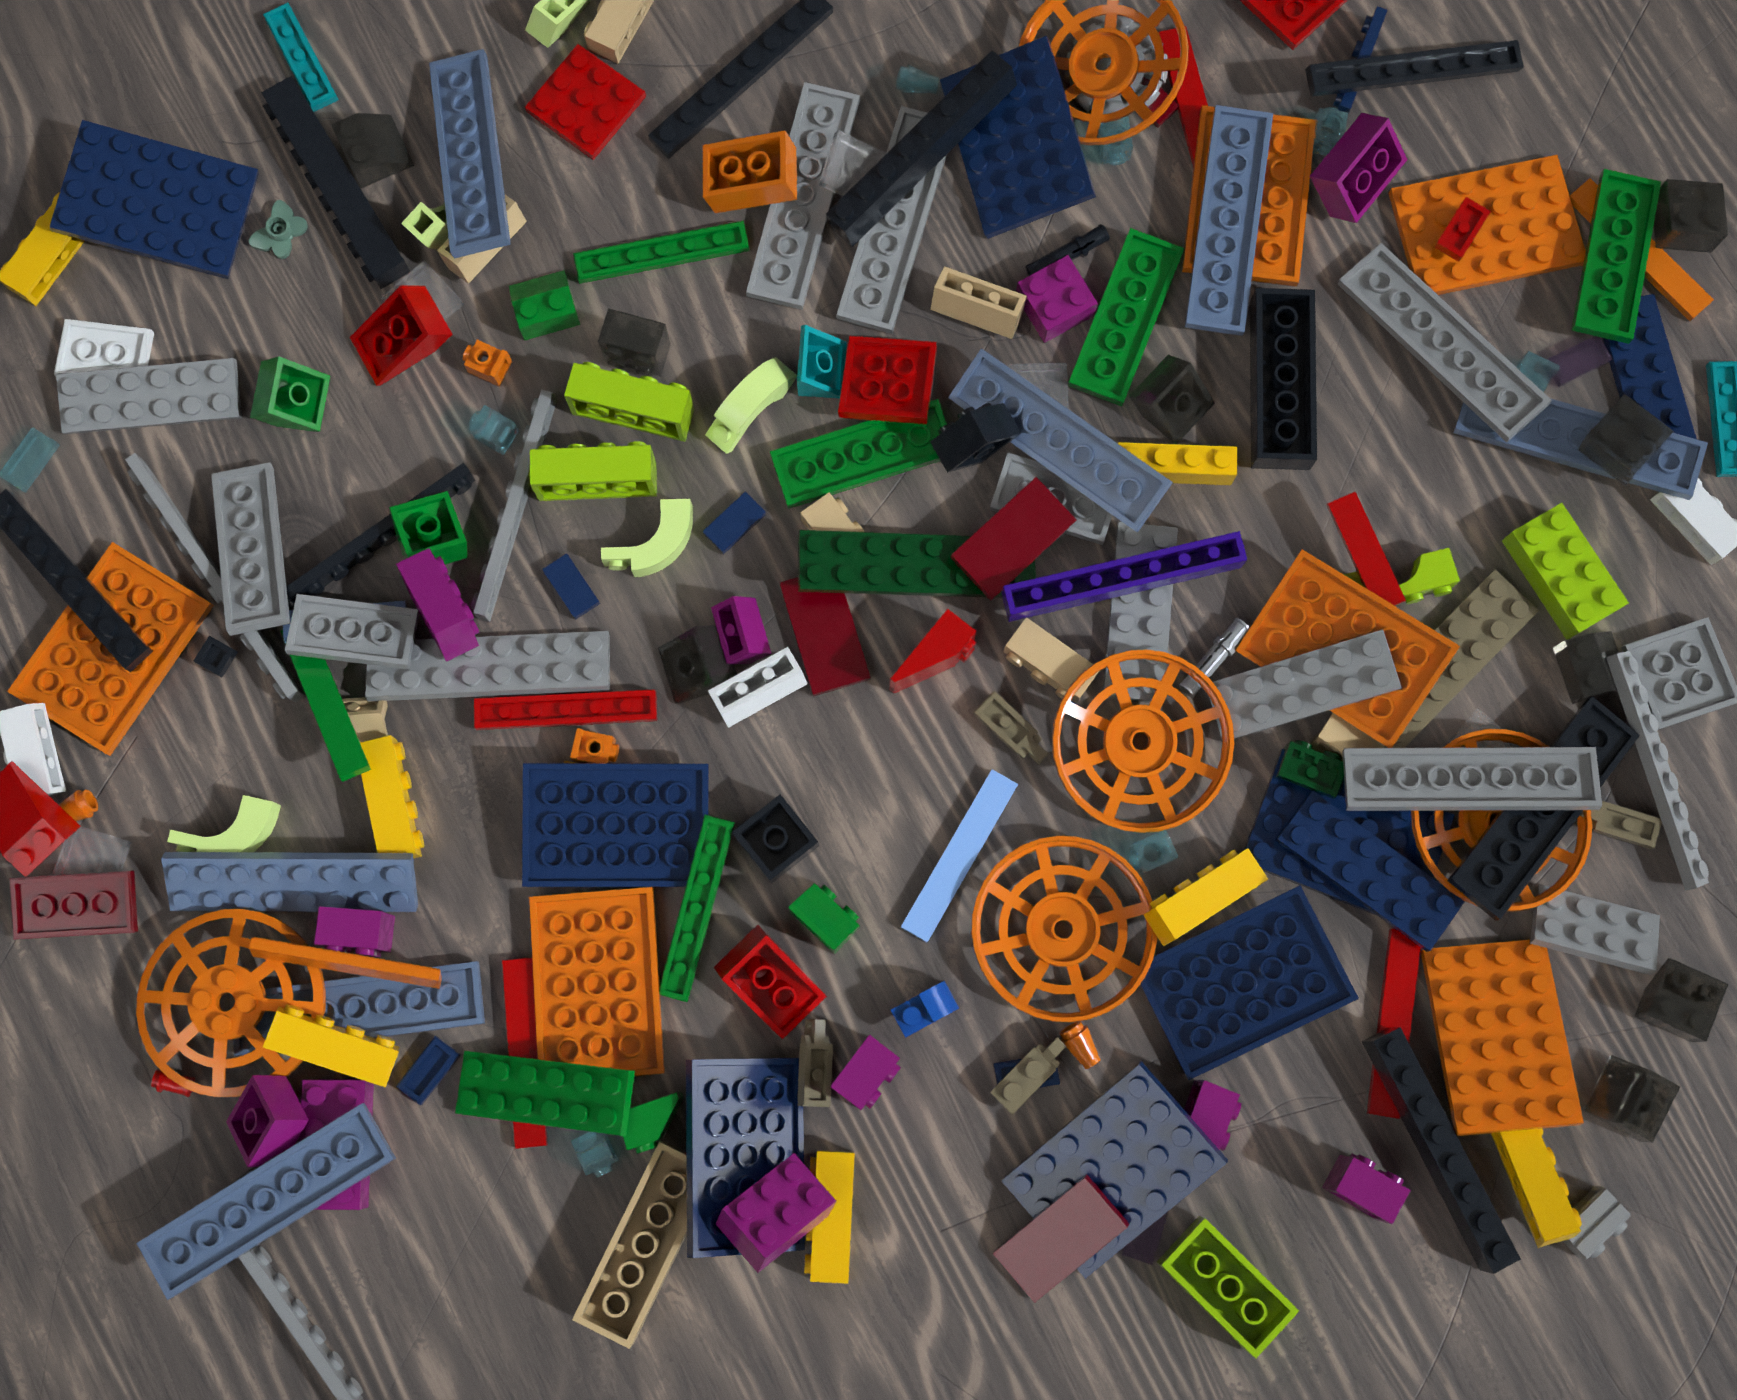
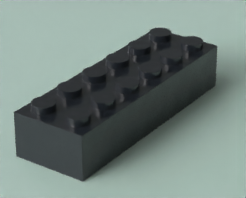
(1283, 379)

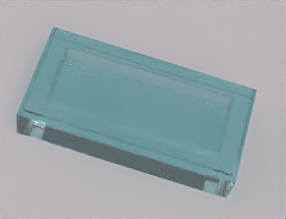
(28, 459)

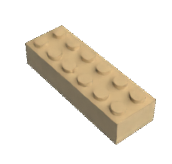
(639, 1251)

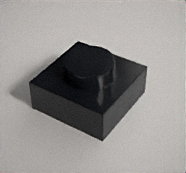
(215, 656)

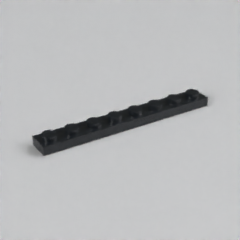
(1414, 68)
(739, 75)
(363, 546)
(71, 583)

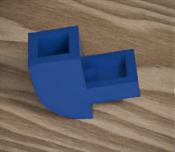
(924, 1009)

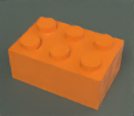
(749, 172)

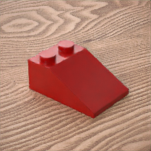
(400, 333)
(938, 651)
(29, 821)
(769, 982)

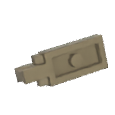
(1010, 727)
(1626, 825)
(815, 1065)
(1028, 1075)

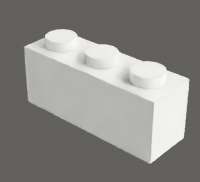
(1701, 522)
(758, 687)
(31, 745)

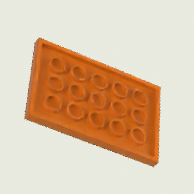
(1283, 199)
(1525, 234)
(1324, 607)
(83, 680)
(597, 979)
(1501, 1038)

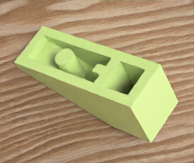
(553, 18)

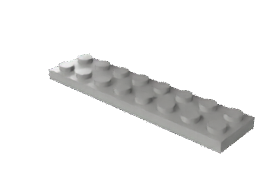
(797, 226)
(889, 248)
(1444, 342)
(498, 668)
(1471, 779)

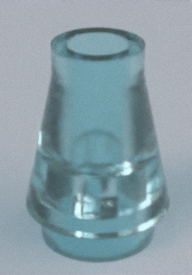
(916, 81)

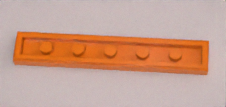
(1661, 269)
(345, 962)

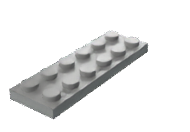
(149, 396)
(250, 549)
(1142, 617)
(1309, 684)

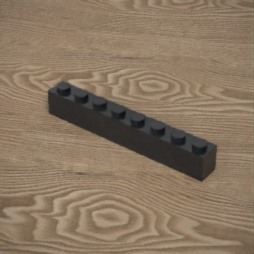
(922, 148)
(335, 182)
(1441, 1150)

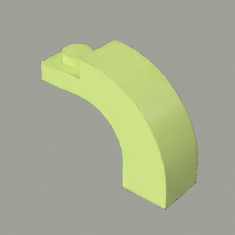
(428, 225)
(747, 400)
(662, 548)
(247, 833)

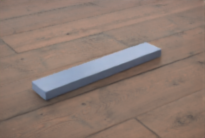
(959, 856)

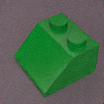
(543, 305)
(290, 395)
(432, 525)
(825, 917)
(651, 1122)

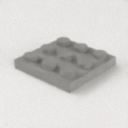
(1684, 673)

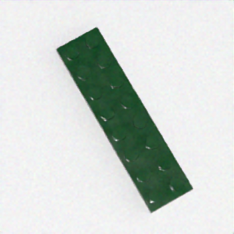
(885, 564)

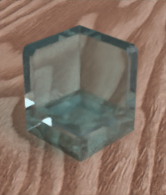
(1537, 369)

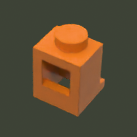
(493, 368)
(581, 748)

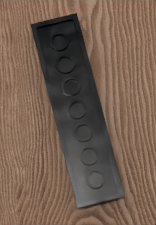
(1523, 839)

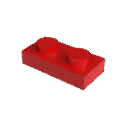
(1462, 229)

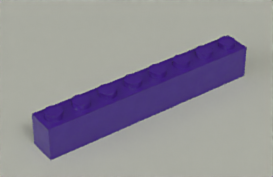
(1123, 576)

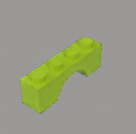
(1430, 574)

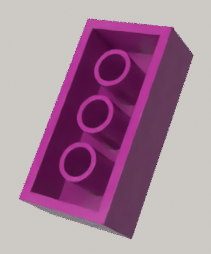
(324, 1103)

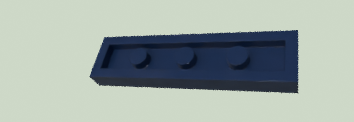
(1362, 49)

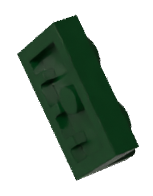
(1311, 768)

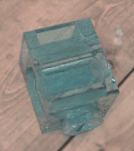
(1332, 119)
(1115, 154)
(493, 429)
(1164, 847)
(595, 1153)

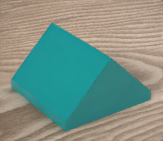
(820, 364)

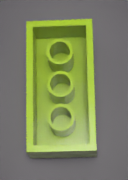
(629, 401)
(593, 471)
(1564, 571)
(1227, 1286)

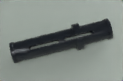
(1077, 247)

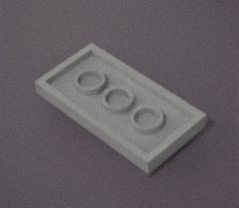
(1019, 471)
(352, 631)
(1597, 931)

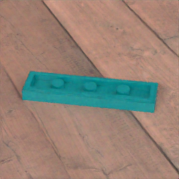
(300, 57)
(1723, 413)

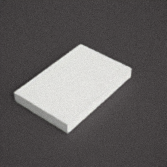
(101, 347)

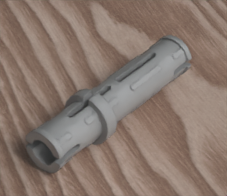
(1222, 648)

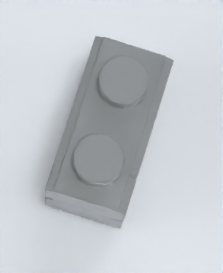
(1600, 1219)

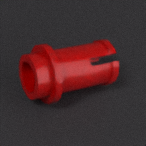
(162, 1082)

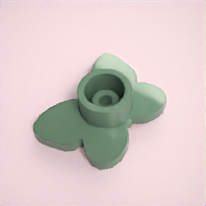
(279, 231)

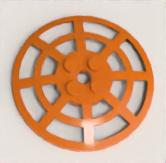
(1124, 65)
(1161, 741)
(1475, 822)
(1083, 921)
(205, 997)

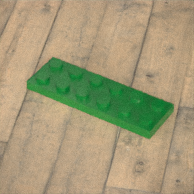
(1616, 256)
(1125, 317)
(855, 457)
(545, 1093)

